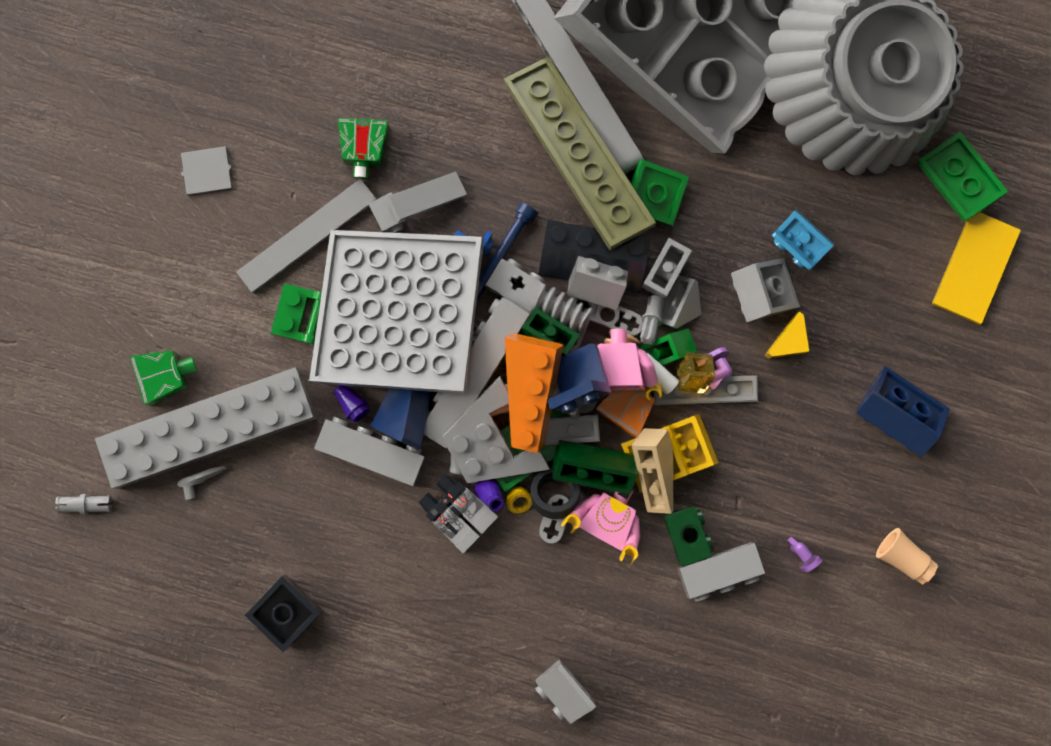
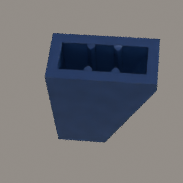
(403, 416)

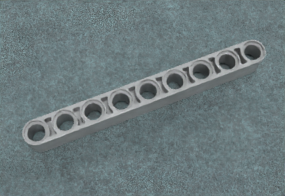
(580, 81)

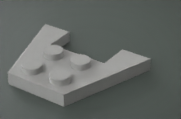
(479, 445)

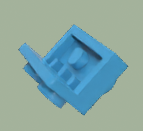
(802, 240)

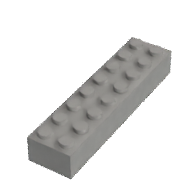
(205, 428)

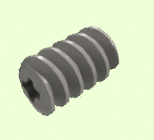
(562, 310)

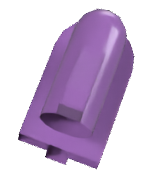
(724, 369)
(804, 553)

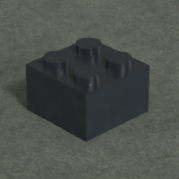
(284, 613)

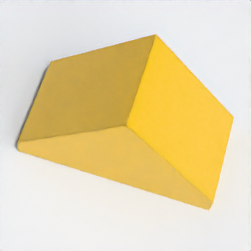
(791, 340)

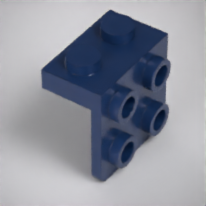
(580, 380)

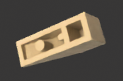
(655, 469)

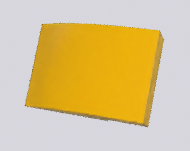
(690, 447)

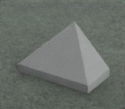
(681, 303)

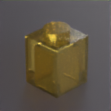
(695, 372)

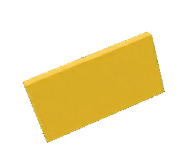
(976, 267)

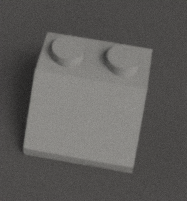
(765, 289)
(565, 692)

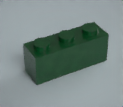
(594, 467)

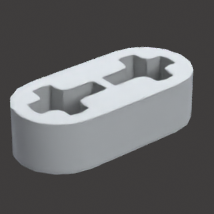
(546, 522)

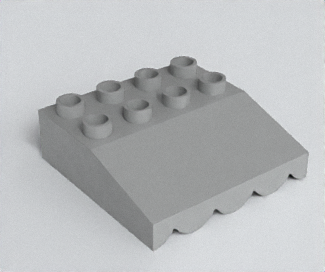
(684, 56)

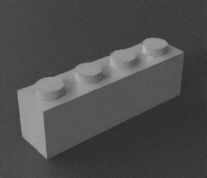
(369, 452)

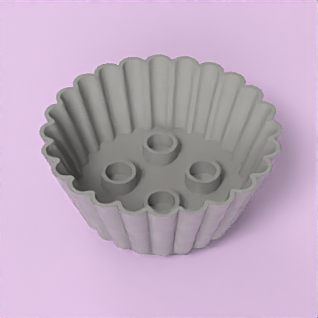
(863, 79)

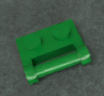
(291, 313)

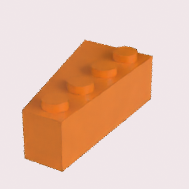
(531, 381)

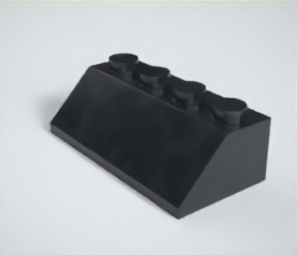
(567, 241)

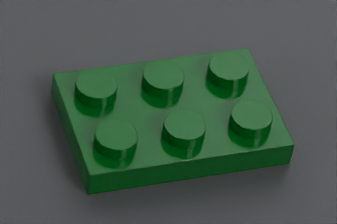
(962, 177)

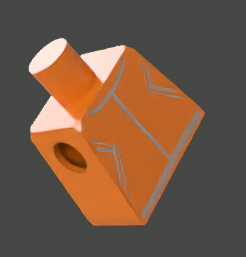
(627, 409)

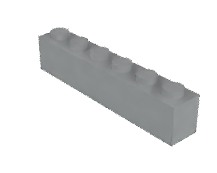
(484, 360)

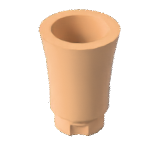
(906, 557)

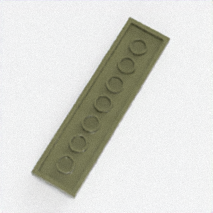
(579, 153)

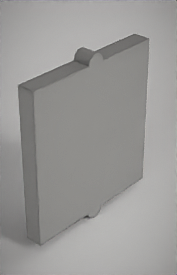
(206, 170)

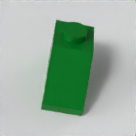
(671, 347)

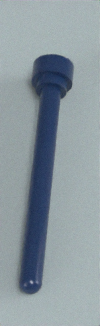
(524, 216)

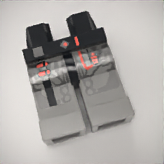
(449, 511)

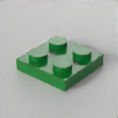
(659, 190)

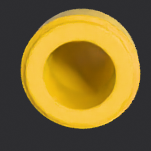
(513, 494)

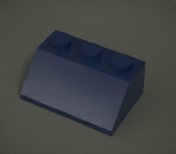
(903, 411)

